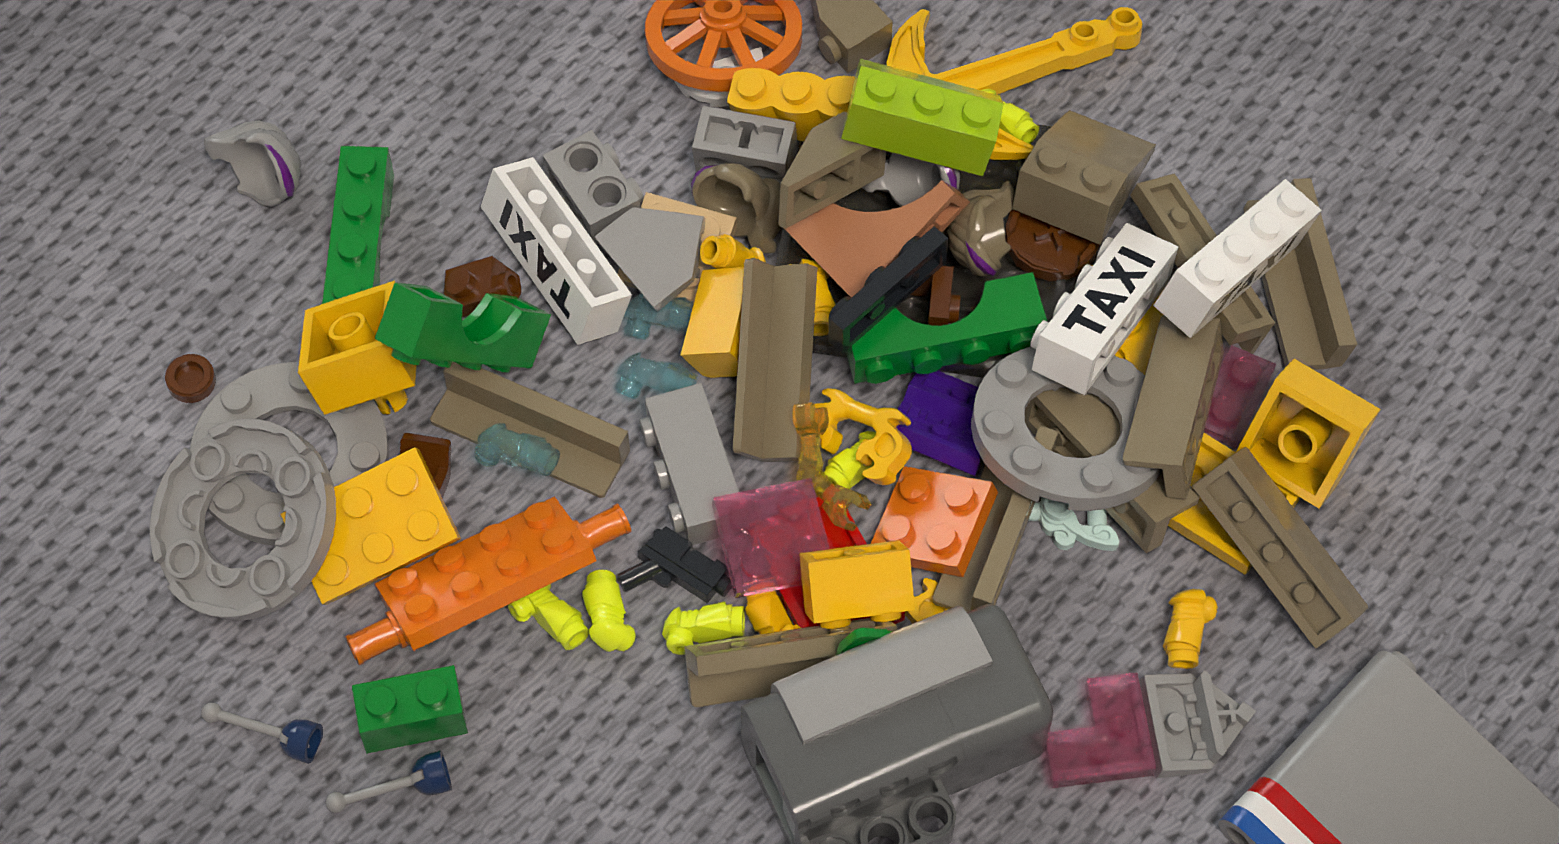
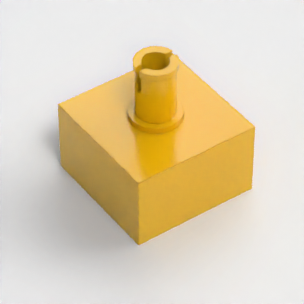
(345, 361)
(1308, 432)

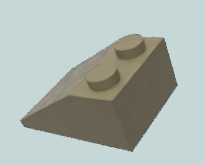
(1081, 175)

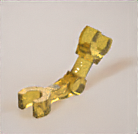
(810, 424)

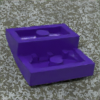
(941, 419)

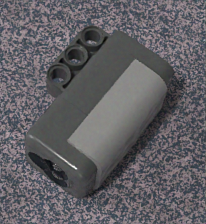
(897, 729)

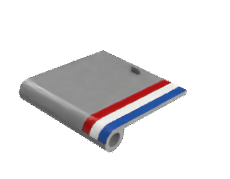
(1391, 770)

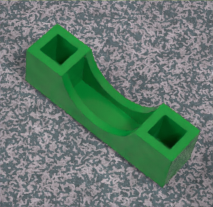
(358, 220)
(997, 326)
(430, 327)

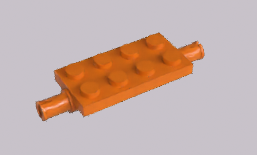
(484, 575)

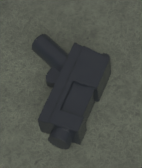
(673, 558)

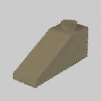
(851, 30)
(826, 171)

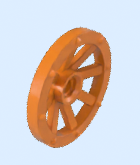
(721, 26)

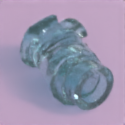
(642, 315)
(660, 375)
(516, 449)

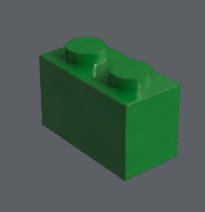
(409, 709)

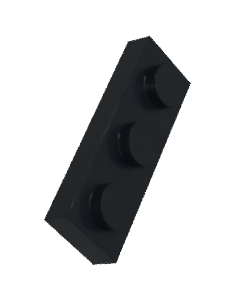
(887, 289)

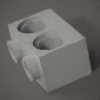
(745, 139)
(590, 189)

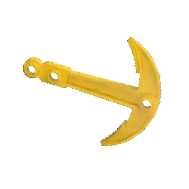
(1064, 50)

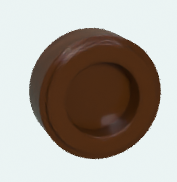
(190, 378)

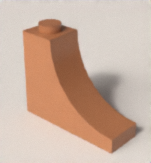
(858, 242)

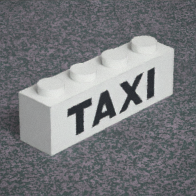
(555, 250)
(1237, 258)
(1102, 308)

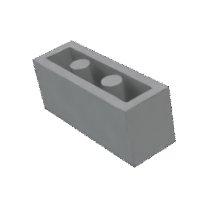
(690, 459)

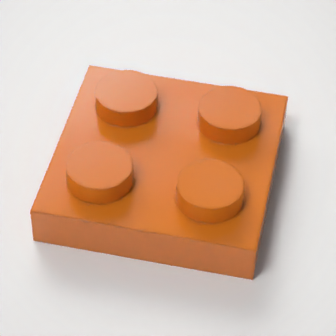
(937, 518)

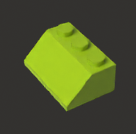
(922, 117)

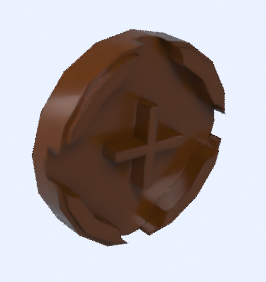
(1047, 249)

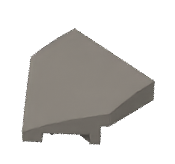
(655, 251)
(1189, 722)

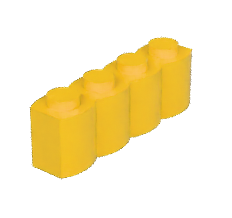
(790, 97)

